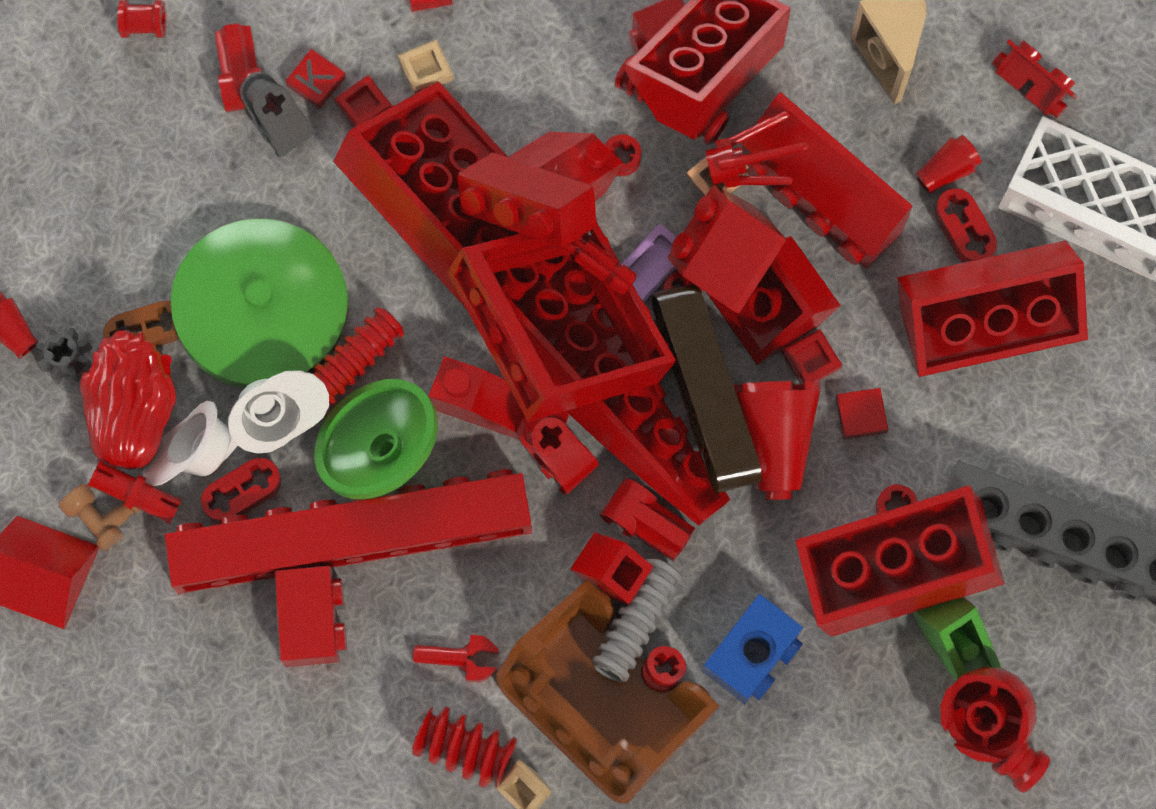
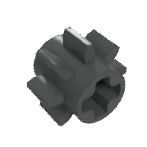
(67, 365)

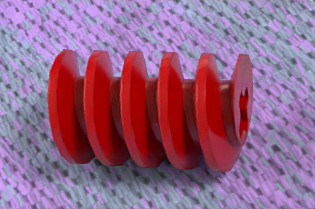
(464, 747)

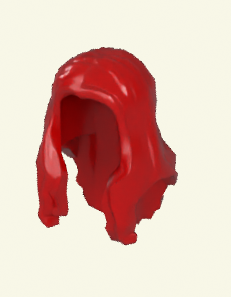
(127, 400)

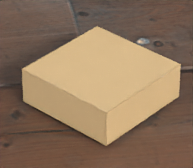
(425, 66)

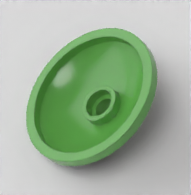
(376, 439)

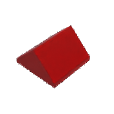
(42, 570)

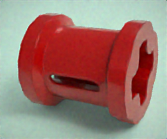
(141, 18)

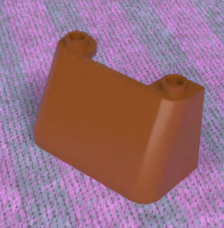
(606, 727)

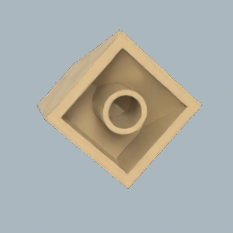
(889, 39)

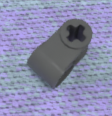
(277, 115)

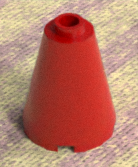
(781, 430)

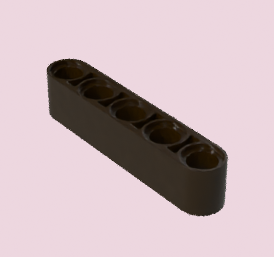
(706, 389)

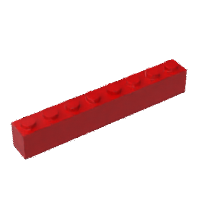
(348, 532)

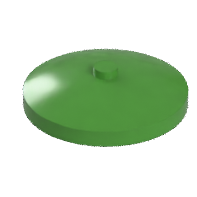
(258, 301)

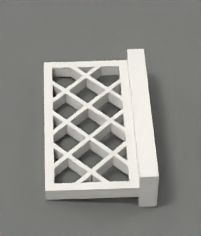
(1086, 222)

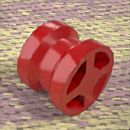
(1023, 767)

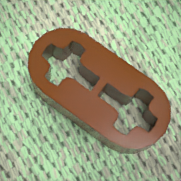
(142, 318)

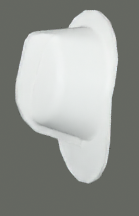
(277, 410)
(192, 447)

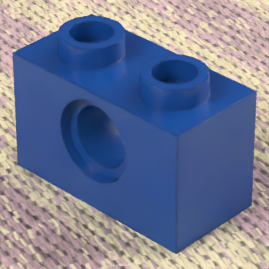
(760, 624)

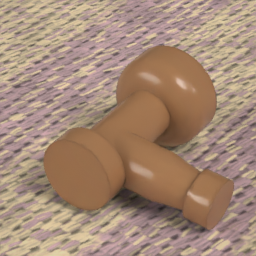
(104, 527)

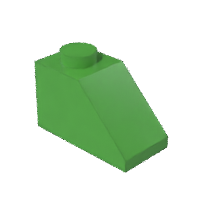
(957, 636)

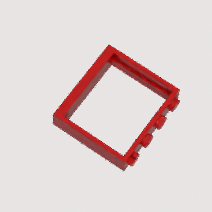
(512, 348)

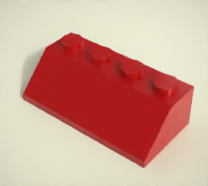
(706, 59)
(830, 186)
(994, 307)

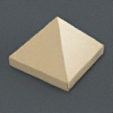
(524, 787)

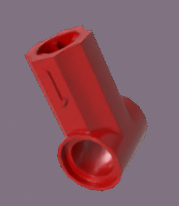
(237, 62)
(641, 516)

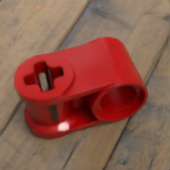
(559, 453)

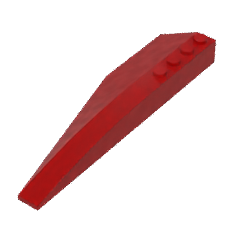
(409, 172)

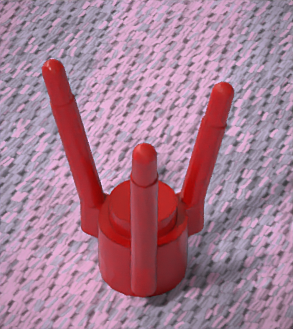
(728, 162)

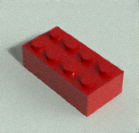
(899, 561)

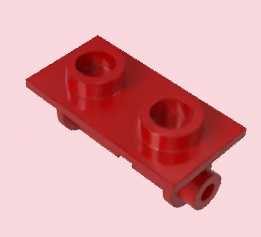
(1048, 88)

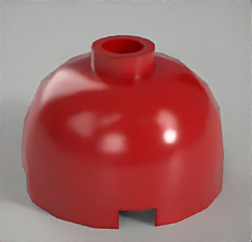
(988, 713)

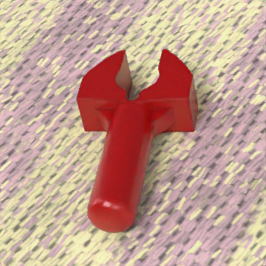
(459, 657)

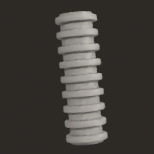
(635, 622)

